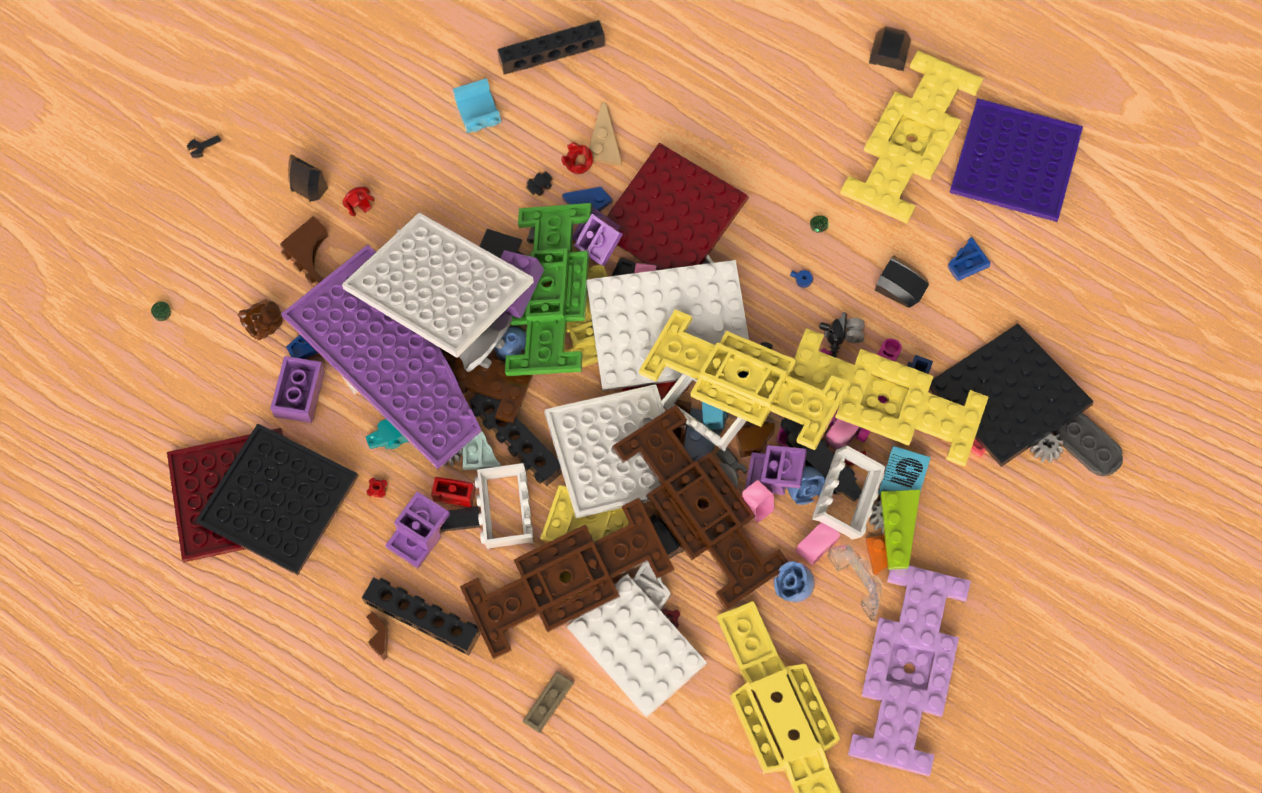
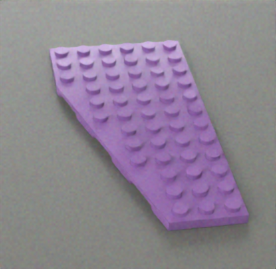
(386, 364)

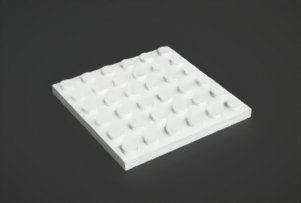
(584, 443)

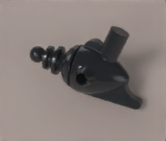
(835, 333)

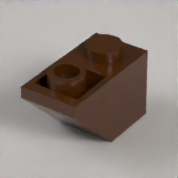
(754, 438)

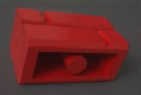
(453, 492)

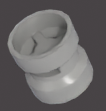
(854, 330)

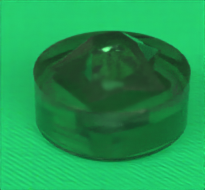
(819, 224)
(161, 311)

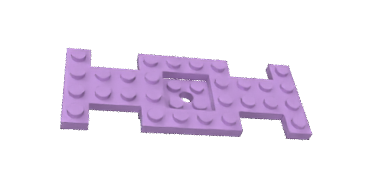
(904, 694)

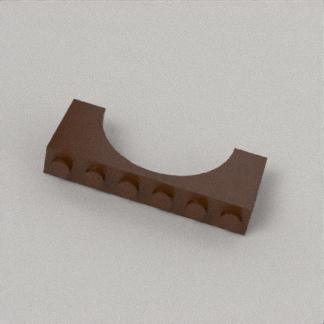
(303, 246)

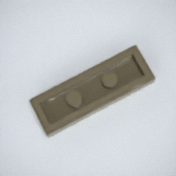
(548, 702)

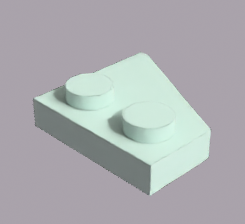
(478, 454)

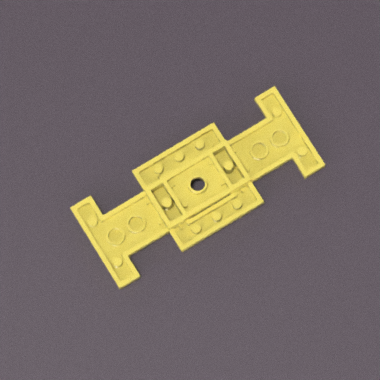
(922, 118)
(767, 382)
(905, 407)

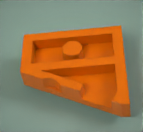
(877, 553)

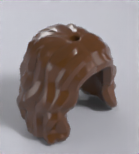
(261, 319)

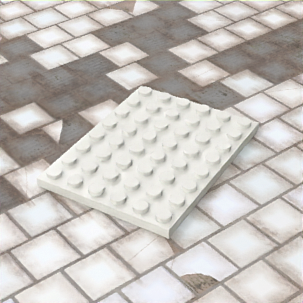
(438, 284)
(635, 308)

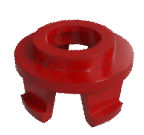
(574, 151)
(358, 197)

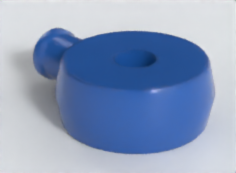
(800, 276)

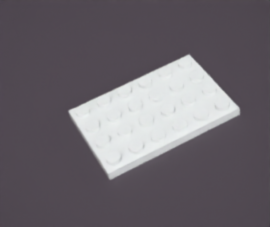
(638, 647)

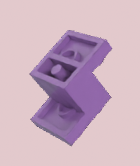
(597, 237)
(777, 468)
(417, 530)

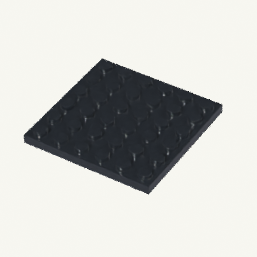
(1024, 391)
(277, 499)

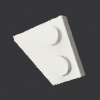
(652, 587)

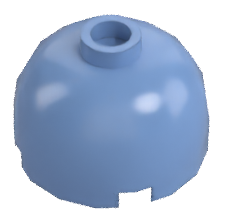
(514, 343)
(811, 486)
(794, 582)

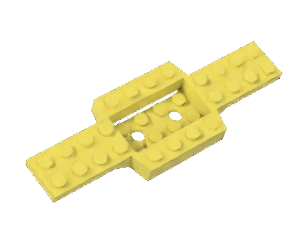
(799, 710)

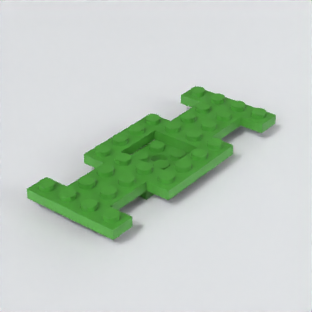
(548, 306)

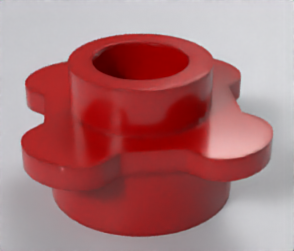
(379, 493)

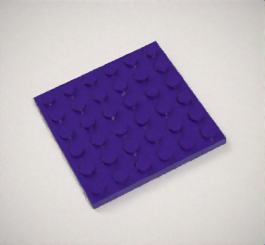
(1016, 160)

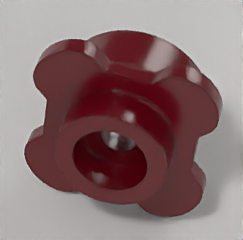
(673, 614)

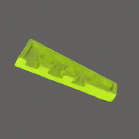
(899, 521)

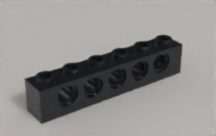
(551, 47)
(539, 452)
(381, 587)

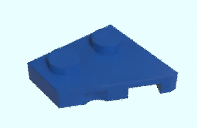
(595, 196)
(968, 261)

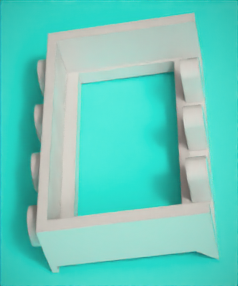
(675, 393)
(868, 495)
(483, 501)

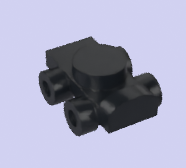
(541, 180)

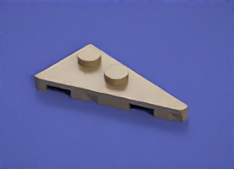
(603, 140)

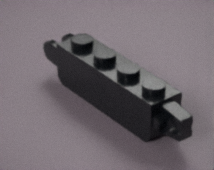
(821, 460)

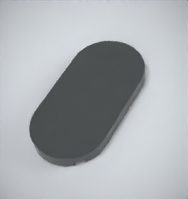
(1091, 446)

